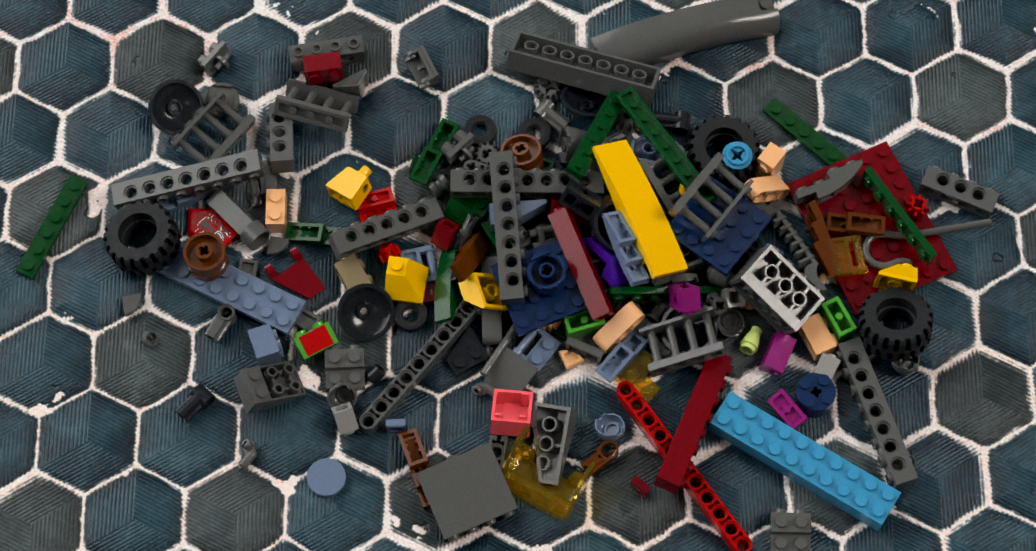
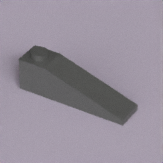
(553, 433)

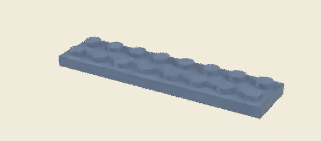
(244, 292)

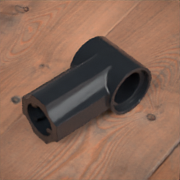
(677, 121)
(198, 399)

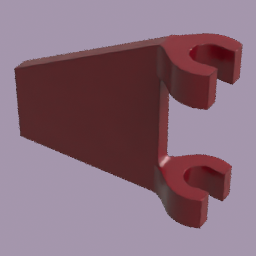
(298, 277)

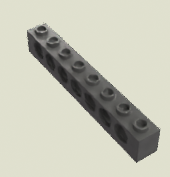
(500, 161)
(160, 181)
(536, 190)
(855, 350)

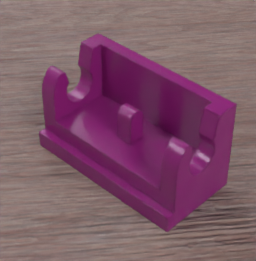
(777, 353)
(787, 409)

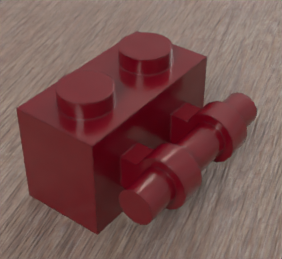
(323, 69)

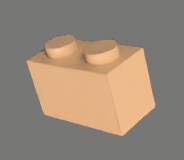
(770, 161)
(276, 210)
(817, 336)

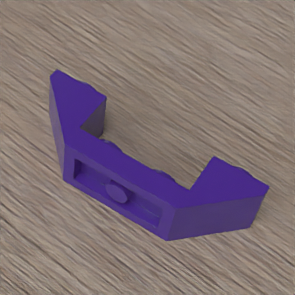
(613, 272)

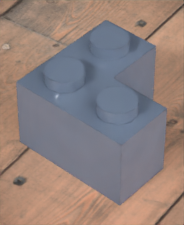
(266, 345)

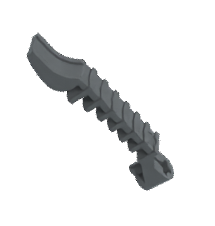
(802, 254)

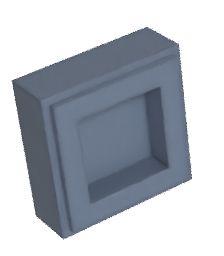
(395, 425)

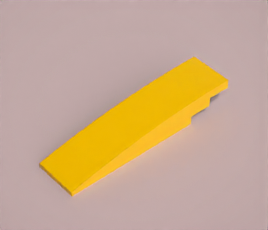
(640, 208)

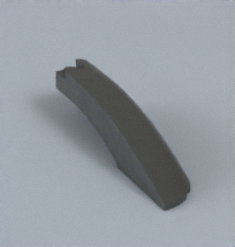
(690, 30)

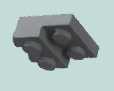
(345, 366)
(790, 530)

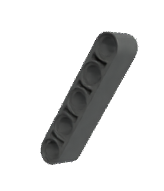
(490, 318)

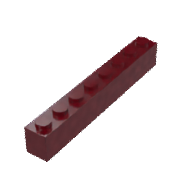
(692, 424)

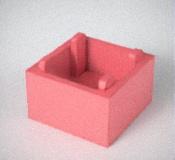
(511, 412)

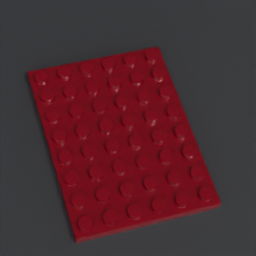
(860, 199)

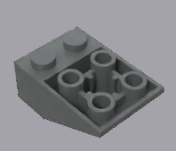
(268, 386)

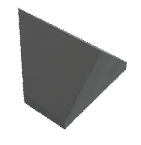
(353, 84)

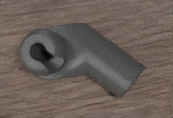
(483, 389)
(249, 452)

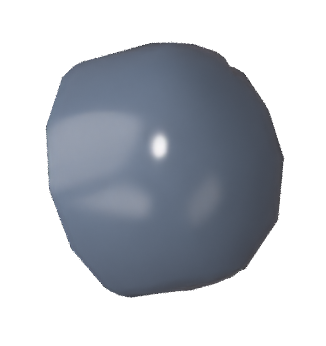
(609, 427)

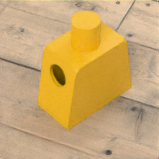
(350, 186)

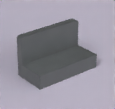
(586, 348)

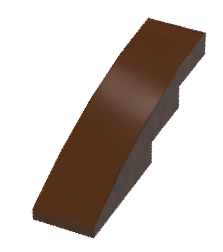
(851, 224)
(822, 248)
(470, 256)
(415, 458)

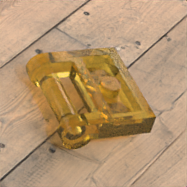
(842, 257)

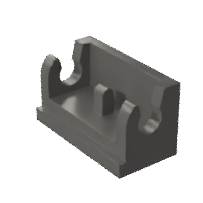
(422, 68)

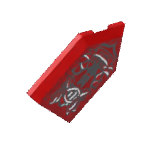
(210, 221)

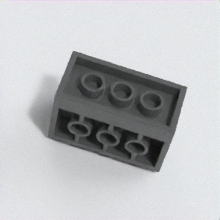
(776, 289)

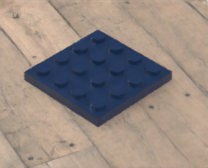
(734, 233)
(547, 309)

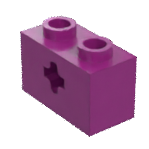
(684, 298)

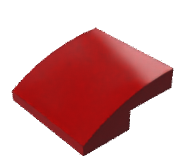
(377, 203)

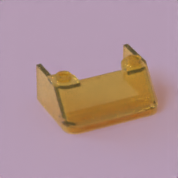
(523, 481)

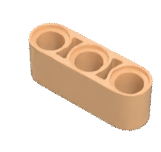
(767, 189)
(618, 327)

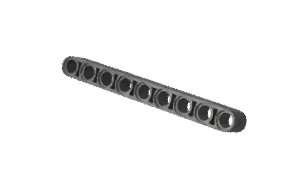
(414, 374)

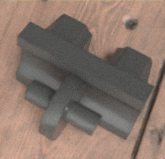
(216, 59)
(461, 150)

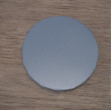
(326, 477)

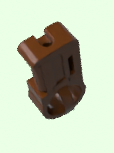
(601, 460)

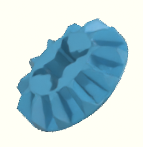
(737, 148)

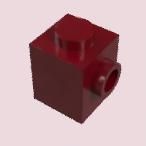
(445, 234)

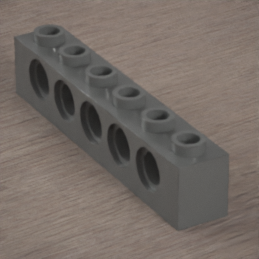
(344, 248)

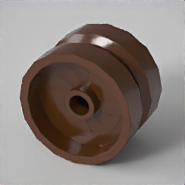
(527, 151)
(206, 256)

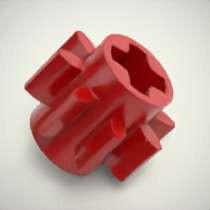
(913, 208)
(388, 249)

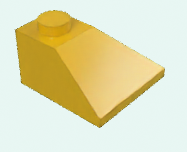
(897, 276)
(406, 280)
(482, 291)

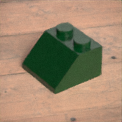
(458, 210)

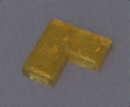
(637, 375)

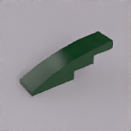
(446, 292)

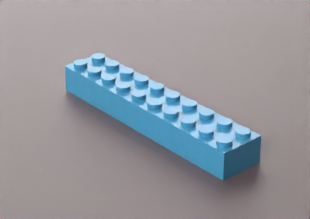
(804, 461)

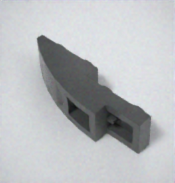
(835, 181)

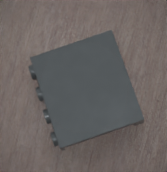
(467, 492)

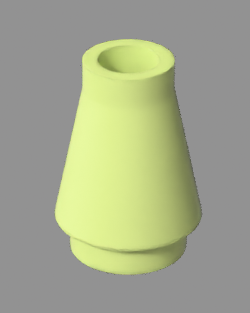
(750, 342)

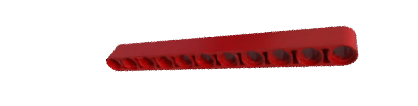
(696, 493)

